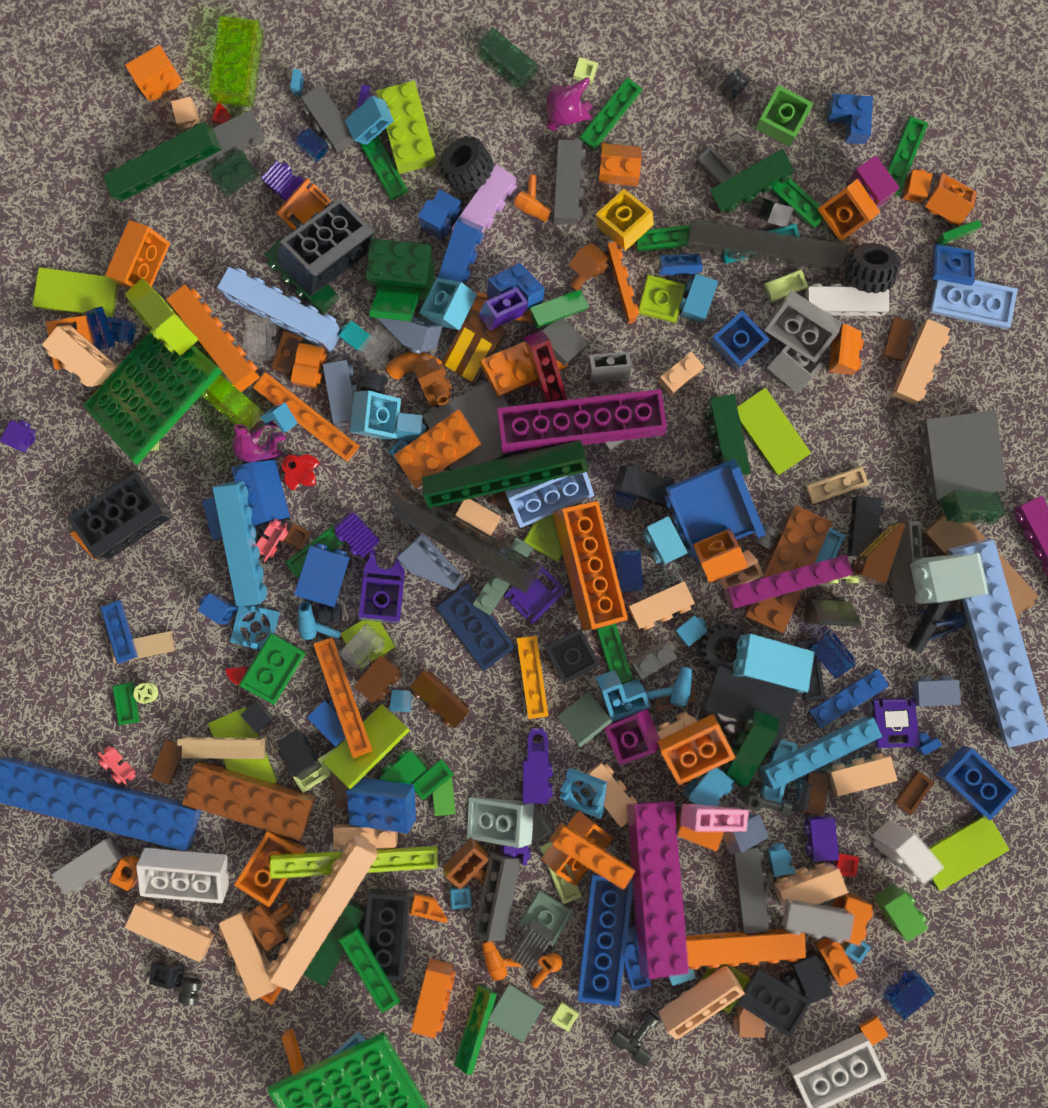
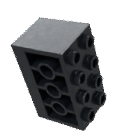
(324, 246)
(120, 516)

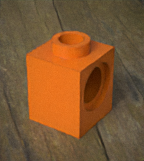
(917, 186)
(120, 877)

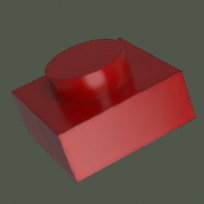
(847, 864)

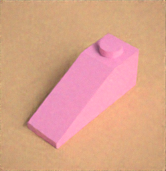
(713, 818)

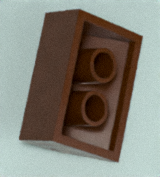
(440, 698)

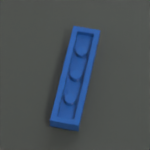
(848, 698)

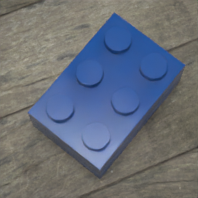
(977, 782)
(382, 805)

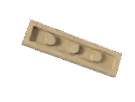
(223, 747)

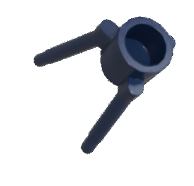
(952, 621)

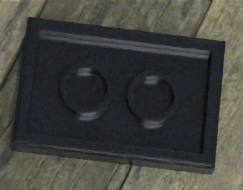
(774, 1002)

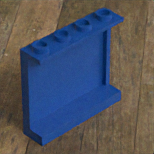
(713, 504)

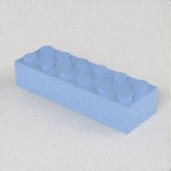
(281, 310)

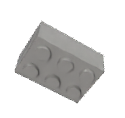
(803, 326)

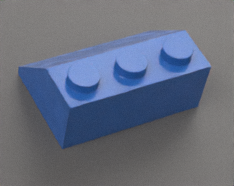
(264, 491)

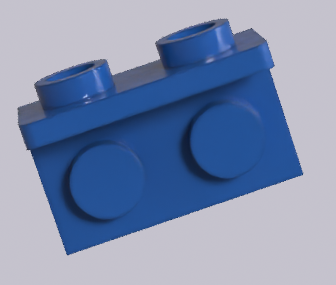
(680, 264)

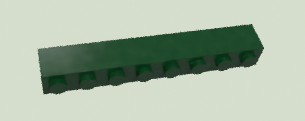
(504, 474)

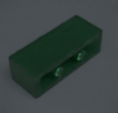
(507, 59)
(972, 507)

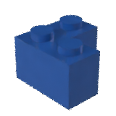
(855, 113)
(439, 214)
(518, 277)

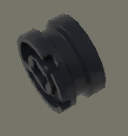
(734, 84)
(372, 382)

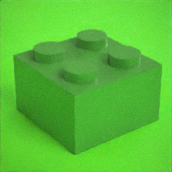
(784, 115)
(901, 912)

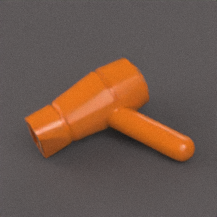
(530, 205)
(495, 963)
(550, 963)

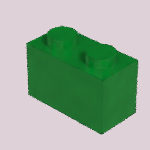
(405, 769)

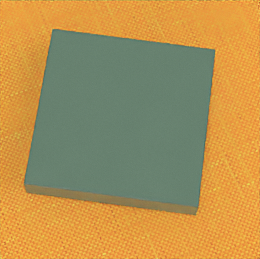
(584, 719)
(547, 912)
(516, 1012)

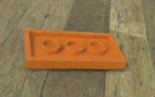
(510, 369)
(438, 448)

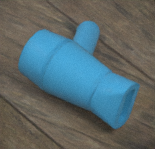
(308, 627)
(679, 692)

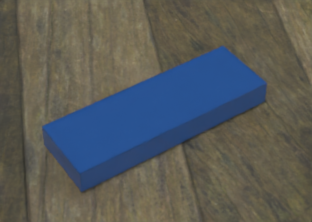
(119, 632)
(631, 961)

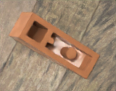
(748, 1024)

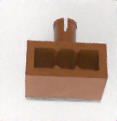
(588, 263)
(432, 381)
(467, 864)
(267, 924)

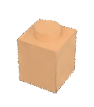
(185, 113)

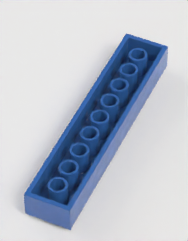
(97, 804)

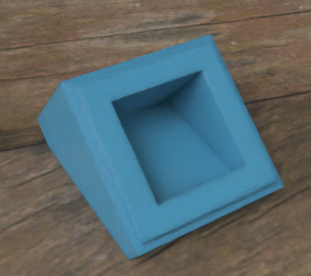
(401, 701)

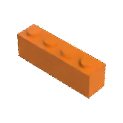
(592, 855)

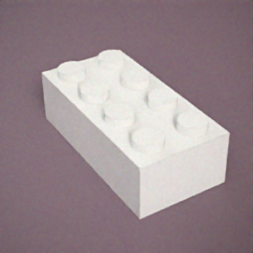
(906, 852)
(183, 875)
(837, 1072)

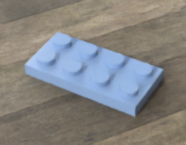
(978, 303)

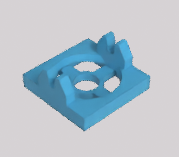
(237, 636)
(598, 796)

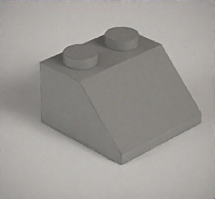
(794, 368)

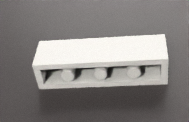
(847, 300)

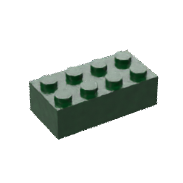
(726, 432)

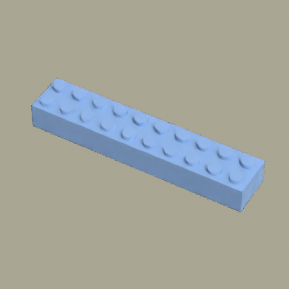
(1003, 652)

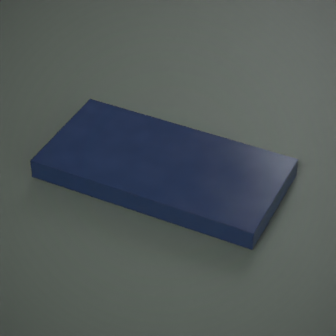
(475, 628)

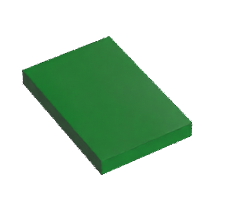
(394, 303)
(272, 668)

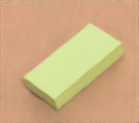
(782, 286)

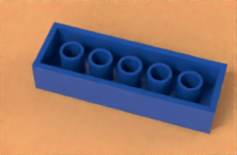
(604, 941)

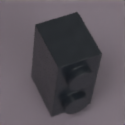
(298, 755)
(811, 976)

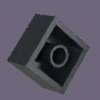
(572, 655)

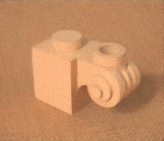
(667, 728)

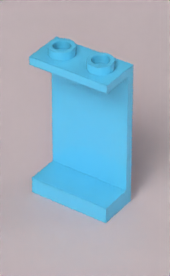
(773, 662)

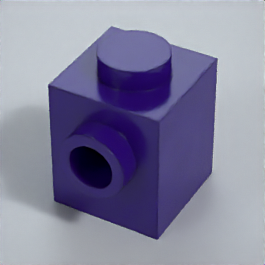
(18, 435)

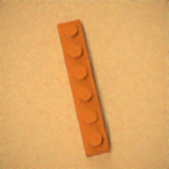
(307, 417)
(343, 698)

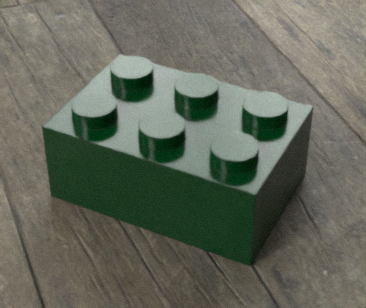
(399, 264)

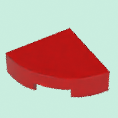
(220, 115)
(236, 674)

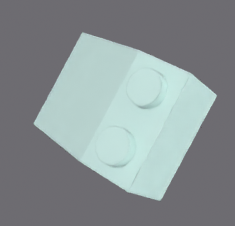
(948, 577)
(500, 821)

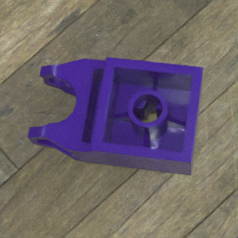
(381, 583)
(537, 770)

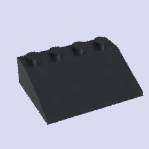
(736, 699)

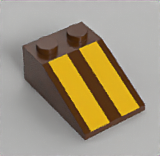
(471, 346)
(876, 560)

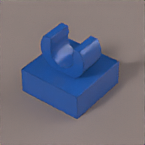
(927, 744)

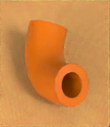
(404, 363)

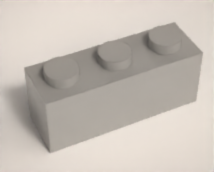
(88, 866)
(817, 920)

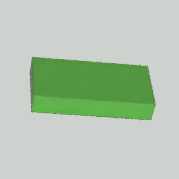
(444, 799)

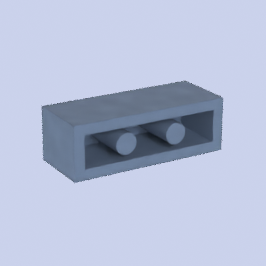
(340, 390)

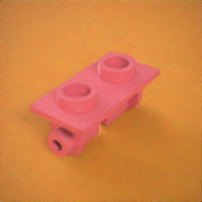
(276, 532)
(120, 773)

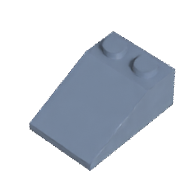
(416, 334)
(427, 561)

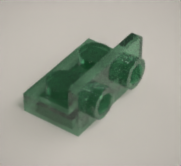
(233, 173)

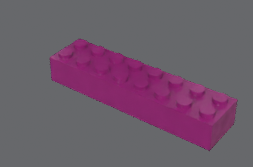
(583, 419)
(657, 889)

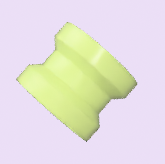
(141, 693)

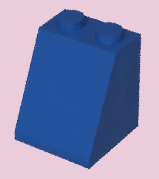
(322, 574)

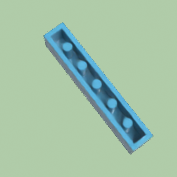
(240, 543)
(819, 752)

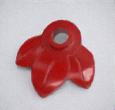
(302, 472)

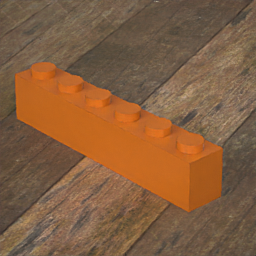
(213, 338)
(738, 948)

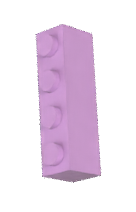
(490, 198)

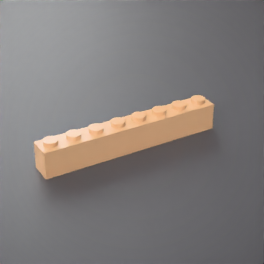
(322, 913)

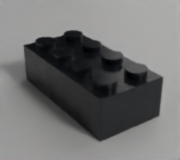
(388, 929)

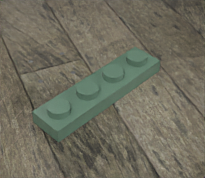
(495, 587)

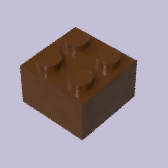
(378, 678)

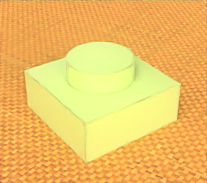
(584, 69)
(564, 1016)

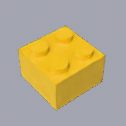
(624, 219)

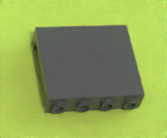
(481, 412)
(961, 454)

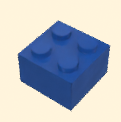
(739, 340)

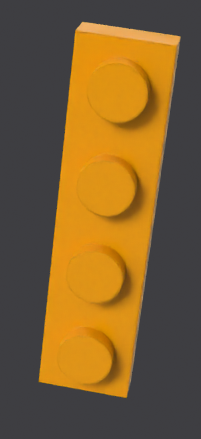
(532, 677)

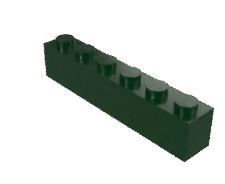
(162, 162)

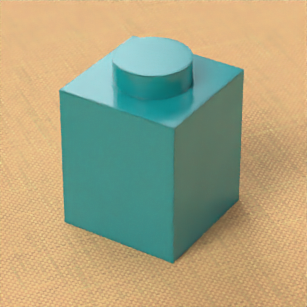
(353, 335)

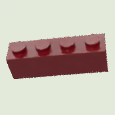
(545, 367)

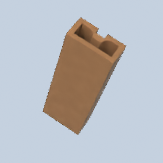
(946, 535)

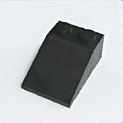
(831, 612)

